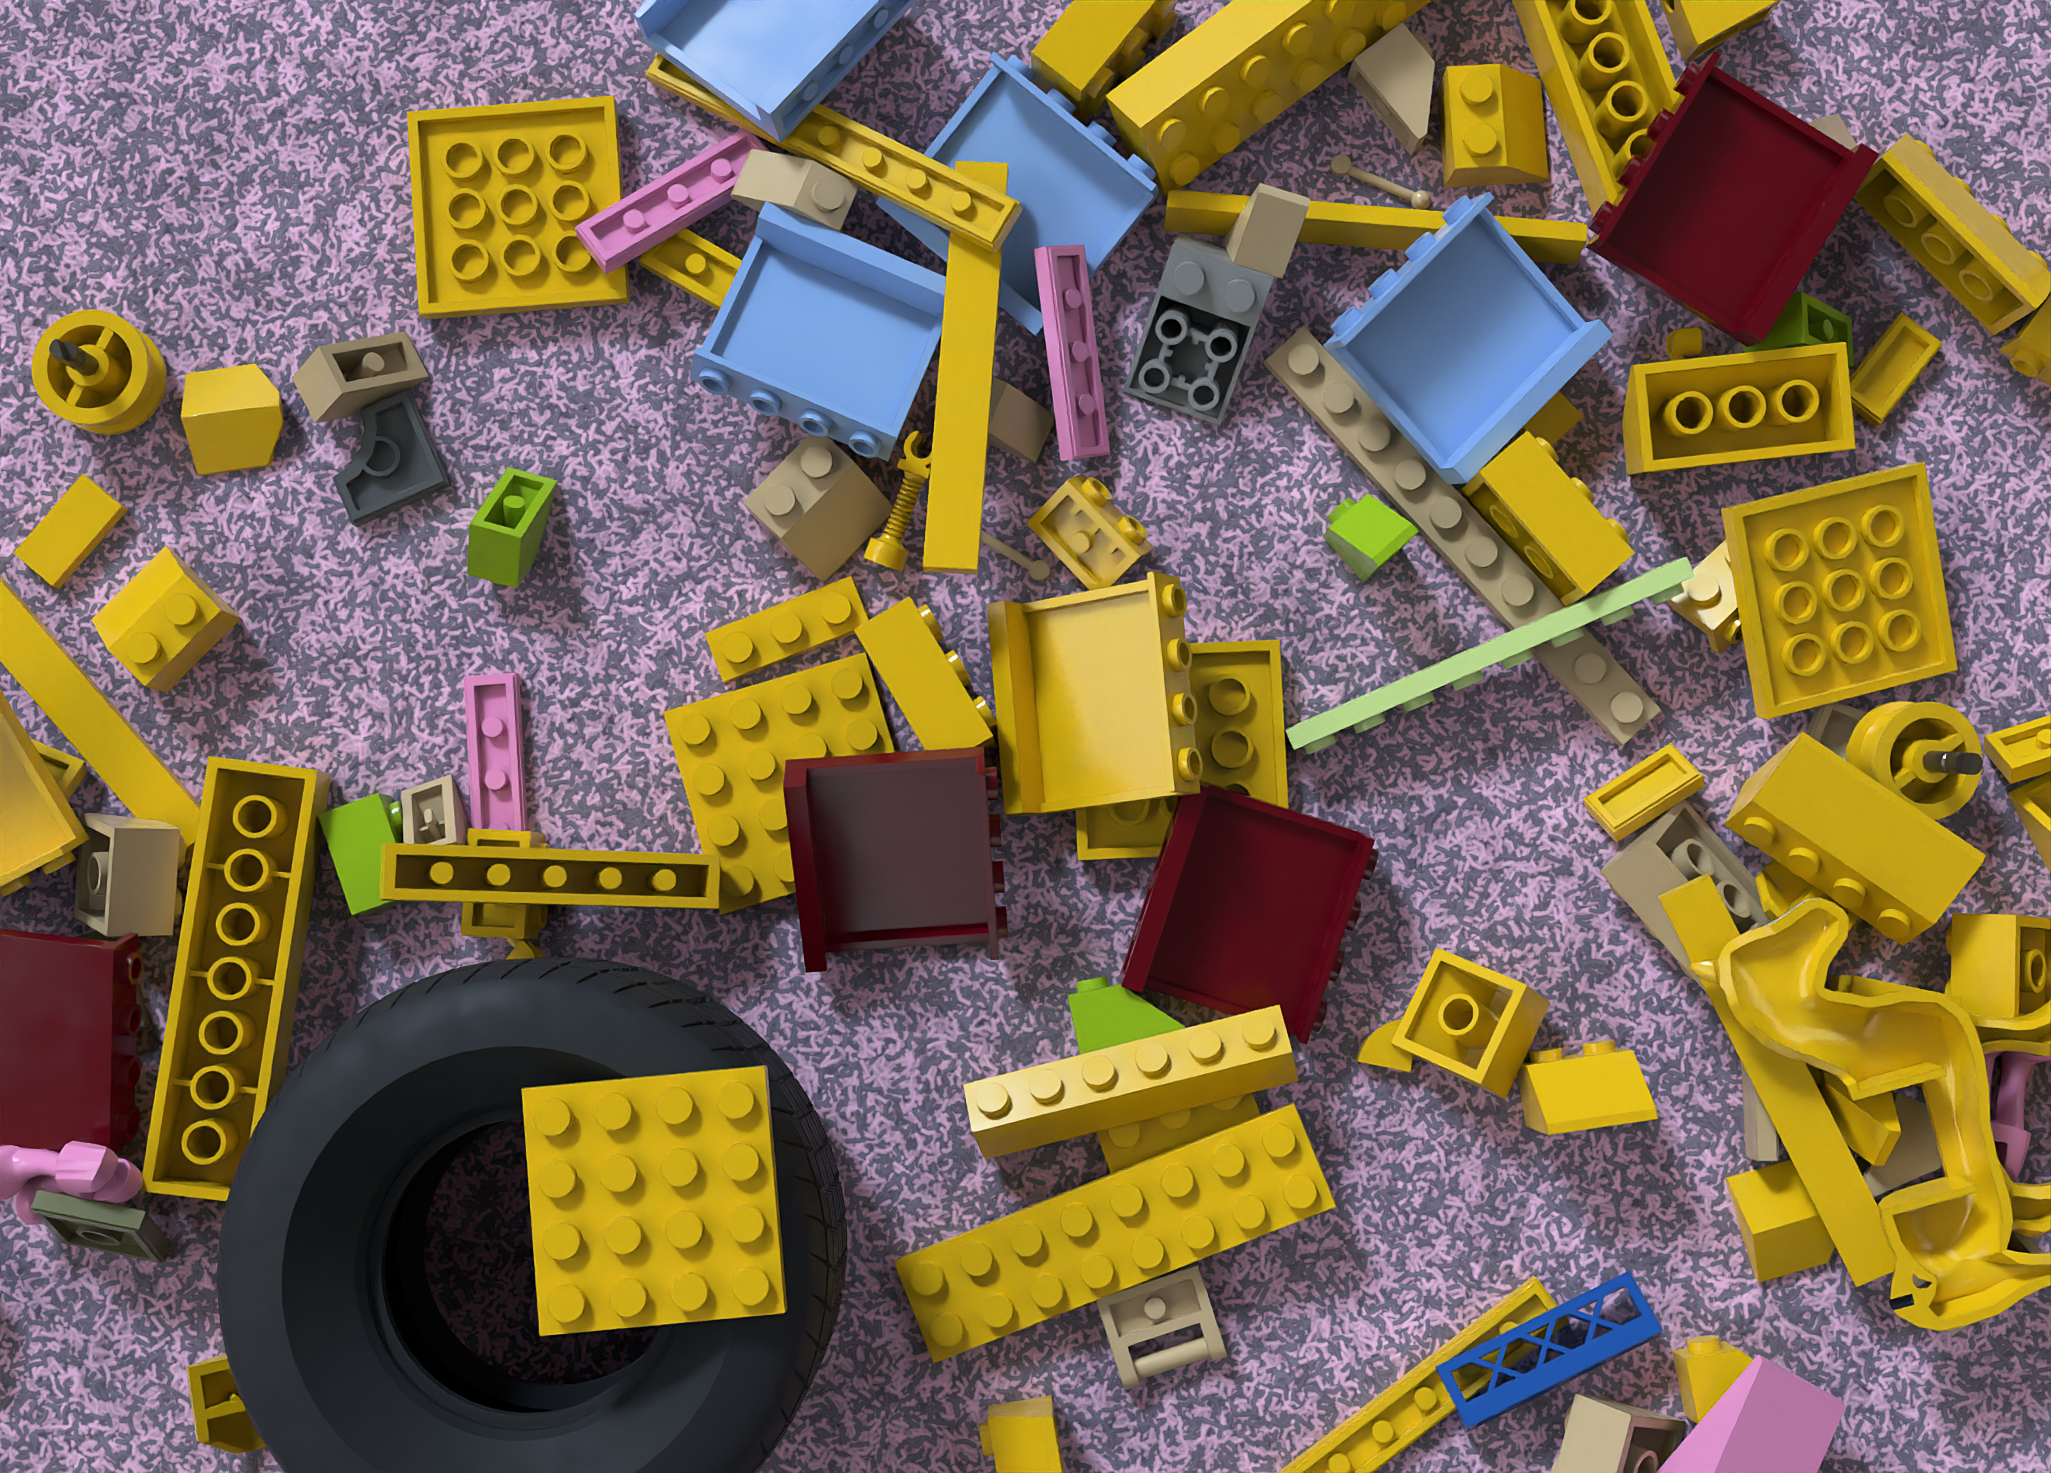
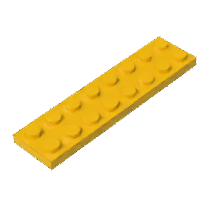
(1115, 1232)

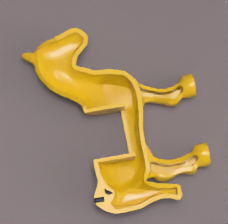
(1942, 1229)

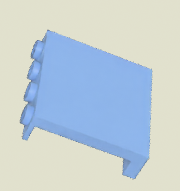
(767, 55)
(1059, 171)
(824, 332)
(1463, 341)

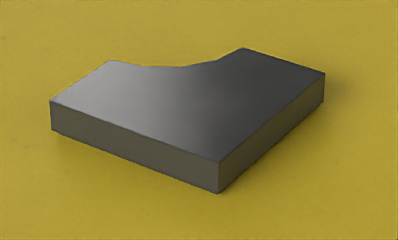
(393, 463)

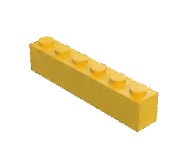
(548, 876)
(1130, 1082)

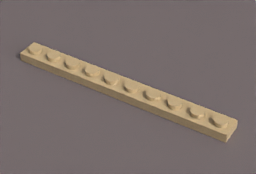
(1457, 532)

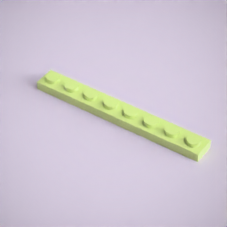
(1508, 648)

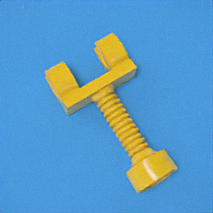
(889, 548)

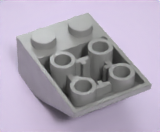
(1198, 330)

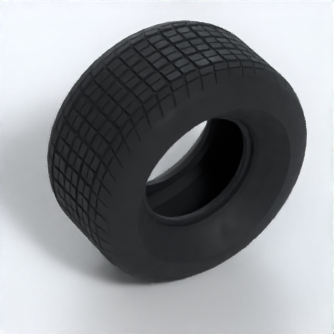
(332, 1207)

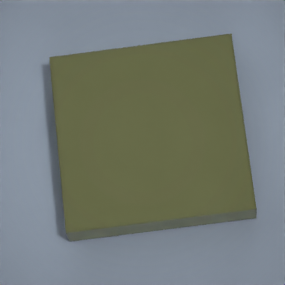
(101, 1226)

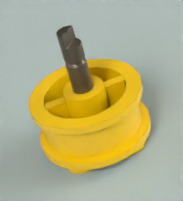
(99, 372)
(1920, 754)

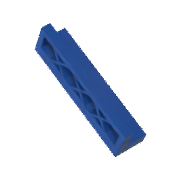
(1558, 1371)

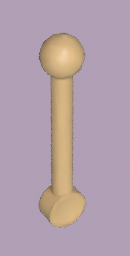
(1342, 166)
(1038, 569)

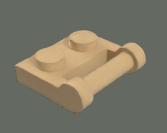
(1157, 1309)

